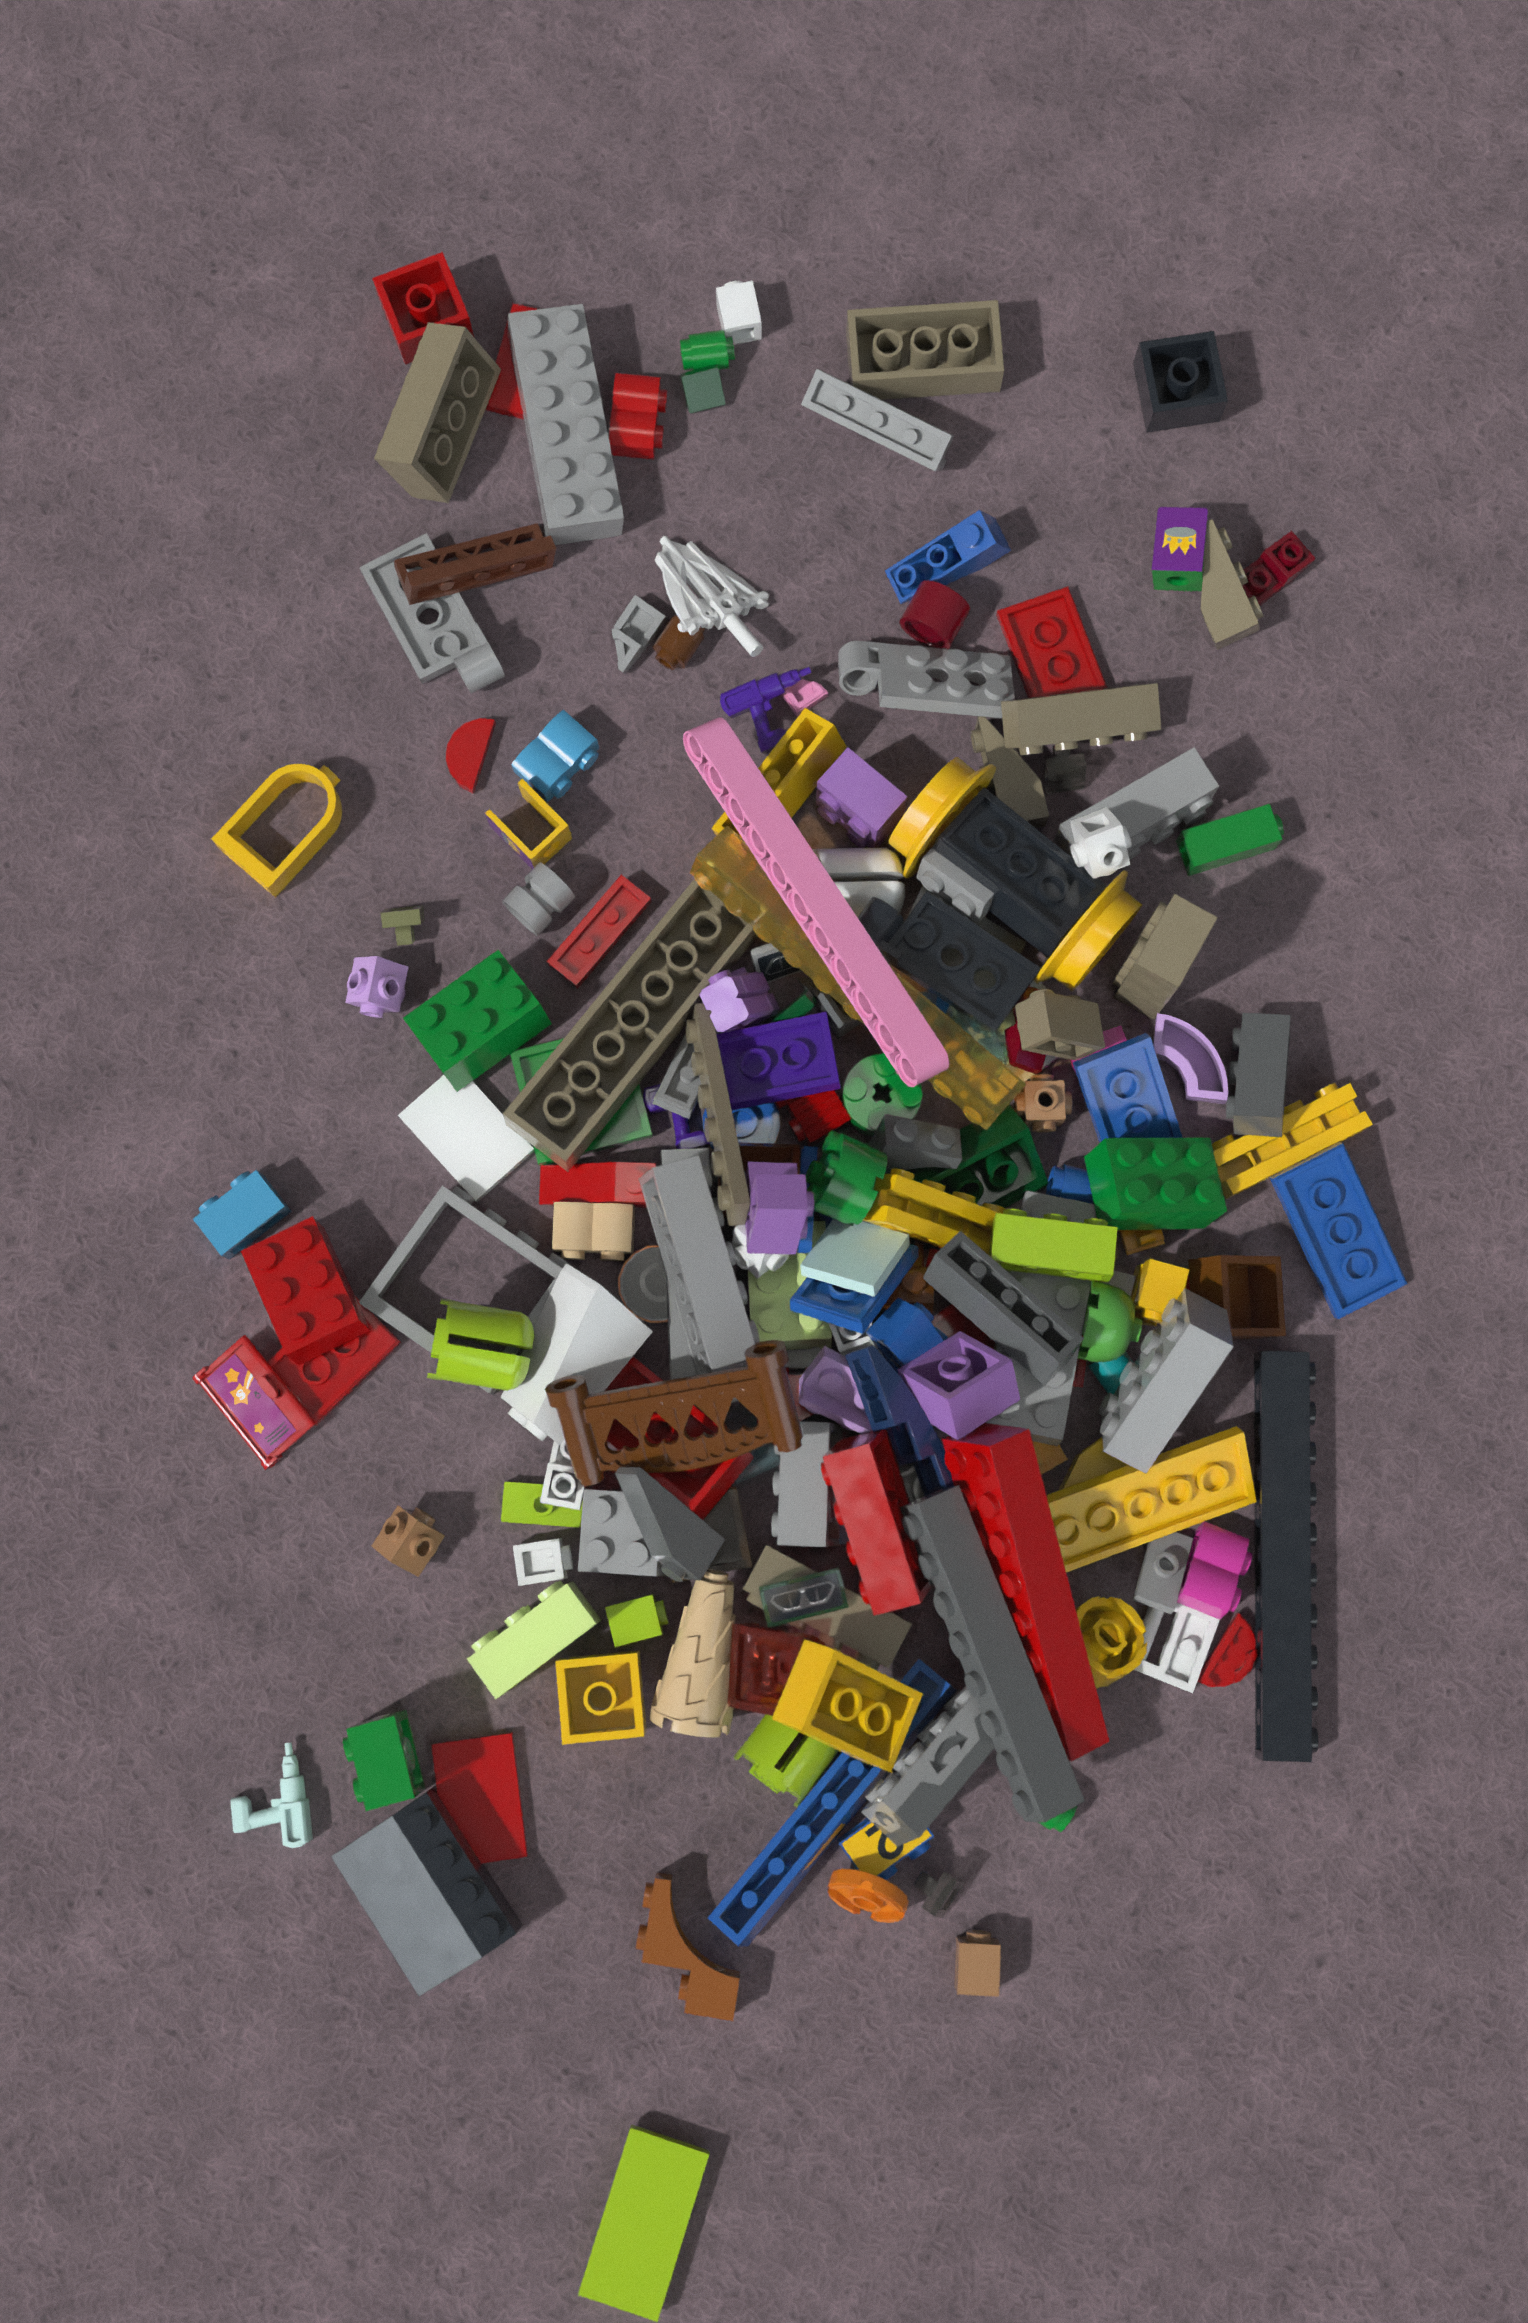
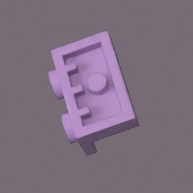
(832, 1392)

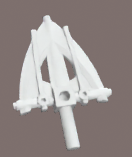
(717, 608)

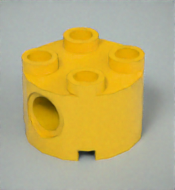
(1111, 1638)

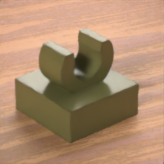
(403, 920)

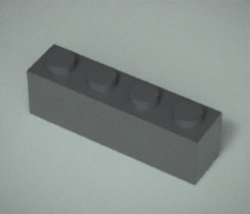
(1002, 1308)

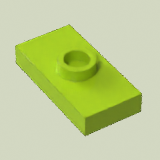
(523, 1505)

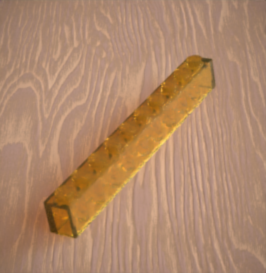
(731, 872)

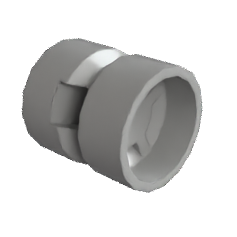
(538, 898)

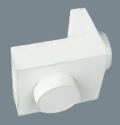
(542, 1561)

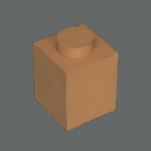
(977, 1964)

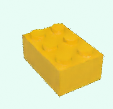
(847, 1705)

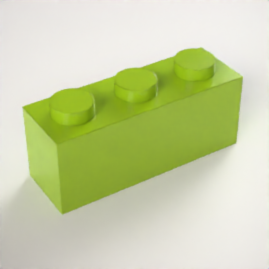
(1053, 1245)

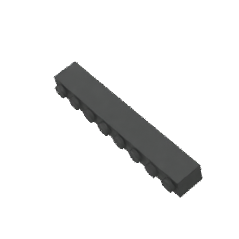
(991, 1655)

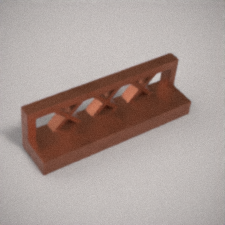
(475, 569)

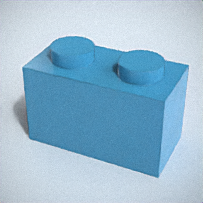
(241, 1213)

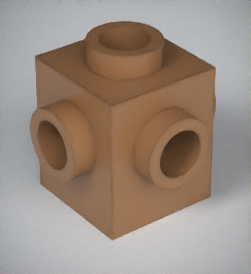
(1033, 1113)
(408, 1539)

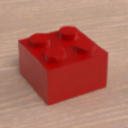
(417, 296)

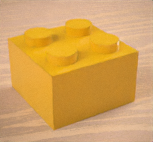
(601, 1697)

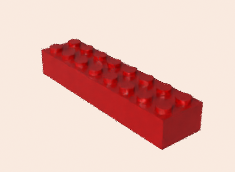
(1015, 1524)

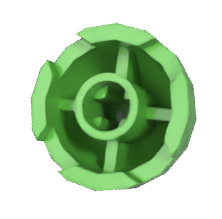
(1108, 1324)

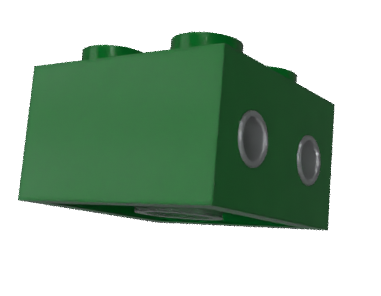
(384, 1760)

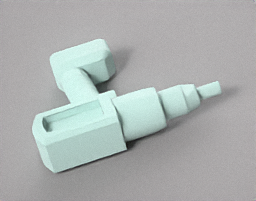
(290, 1809)

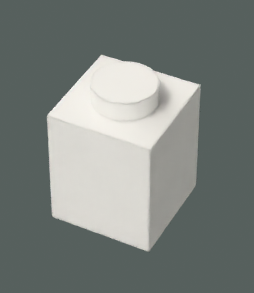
(739, 311)

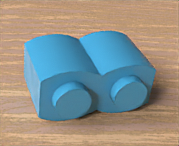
(556, 756)

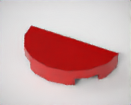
(468, 751)
(1231, 1656)

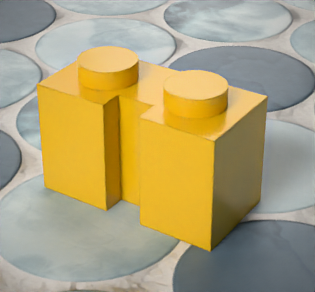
(1154, 1287)

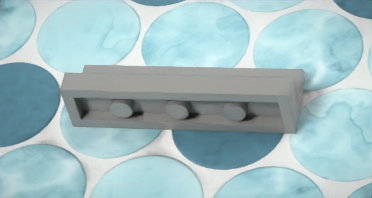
(877, 420)

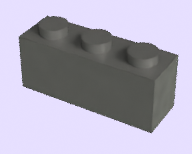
(1259, 1074)

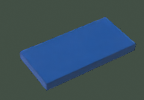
(1338, 1230)

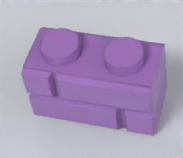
(738, 1000)

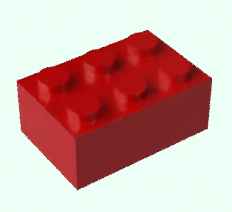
(305, 1291)

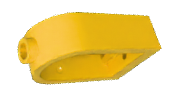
(268, 876)

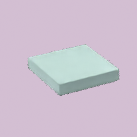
(855, 1256)

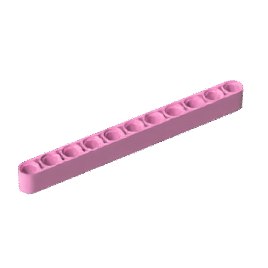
(816, 902)

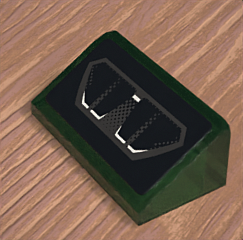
(803, 1597)

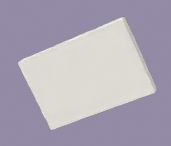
(466, 1135)

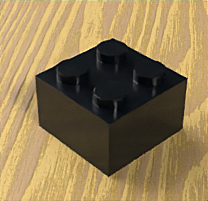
(1180, 381)

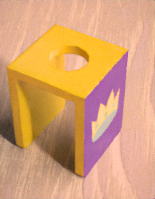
(556, 839)

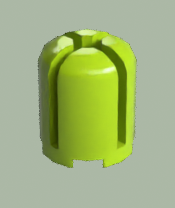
(484, 1326)
(799, 1770)

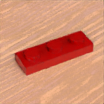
(599, 931)

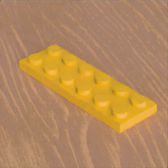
(1139, 1507)

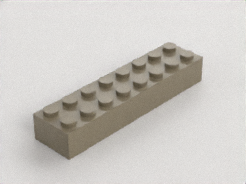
(628, 1027)

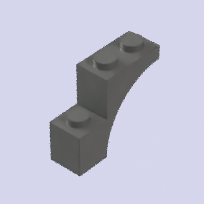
(916, 1144)

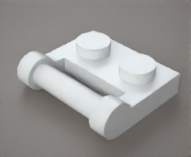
(1184, 1646)

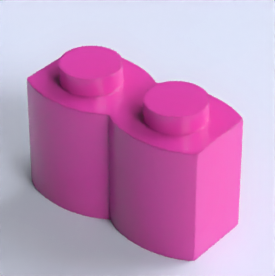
(1214, 1571)

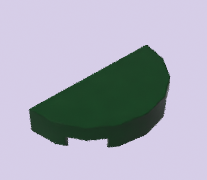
(797, 1007)

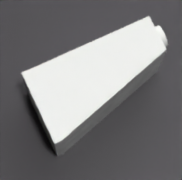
(577, 1333)

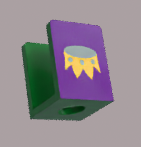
(1179, 548)

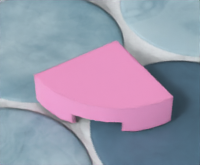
(804, 695)

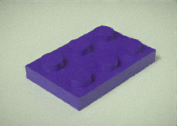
(779, 1061)

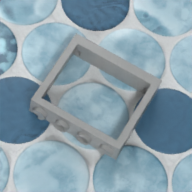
(488, 1221)

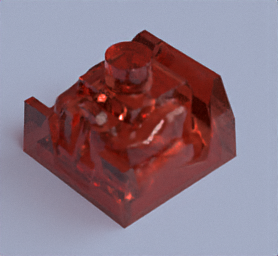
(762, 1665)

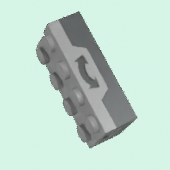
(930, 1771)

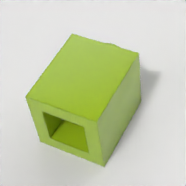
(636, 1619)

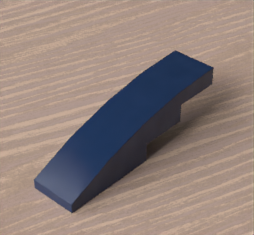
(894, 1408)

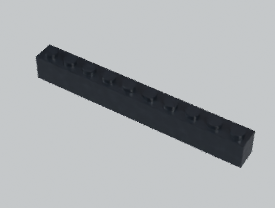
(1284, 1557)

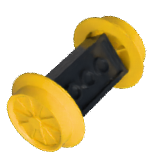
(1032, 879)

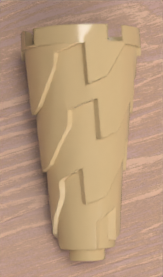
(699, 1663)

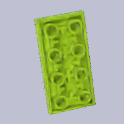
(644, 2223)

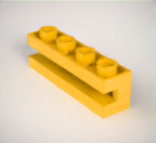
(1304, 1133)
(929, 1212)

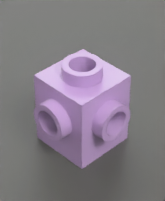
(376, 985)

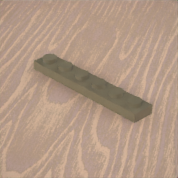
(719, 1125)

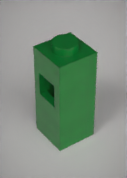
(1230, 839)

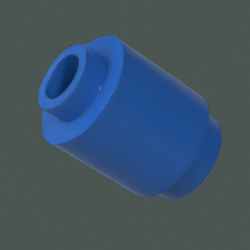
(1069, 1183)

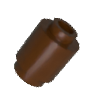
(675, 647)

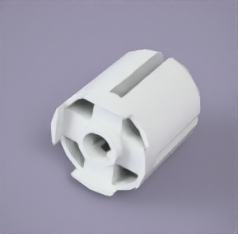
(864, 875)

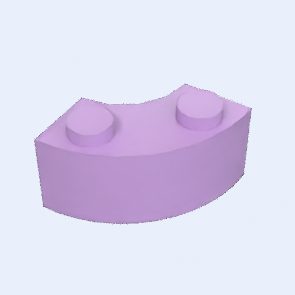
(1193, 1059)

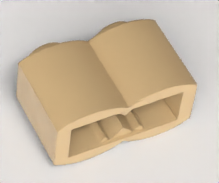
(593, 1229)

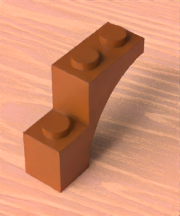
(709, 1987)

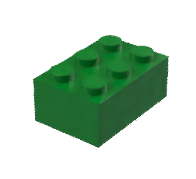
(477, 1020)
(1155, 1183)

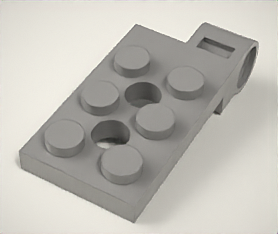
(436, 647)
(907, 673)

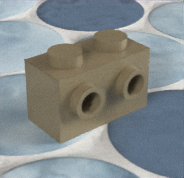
(1059, 1025)

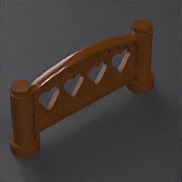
(759, 1386)

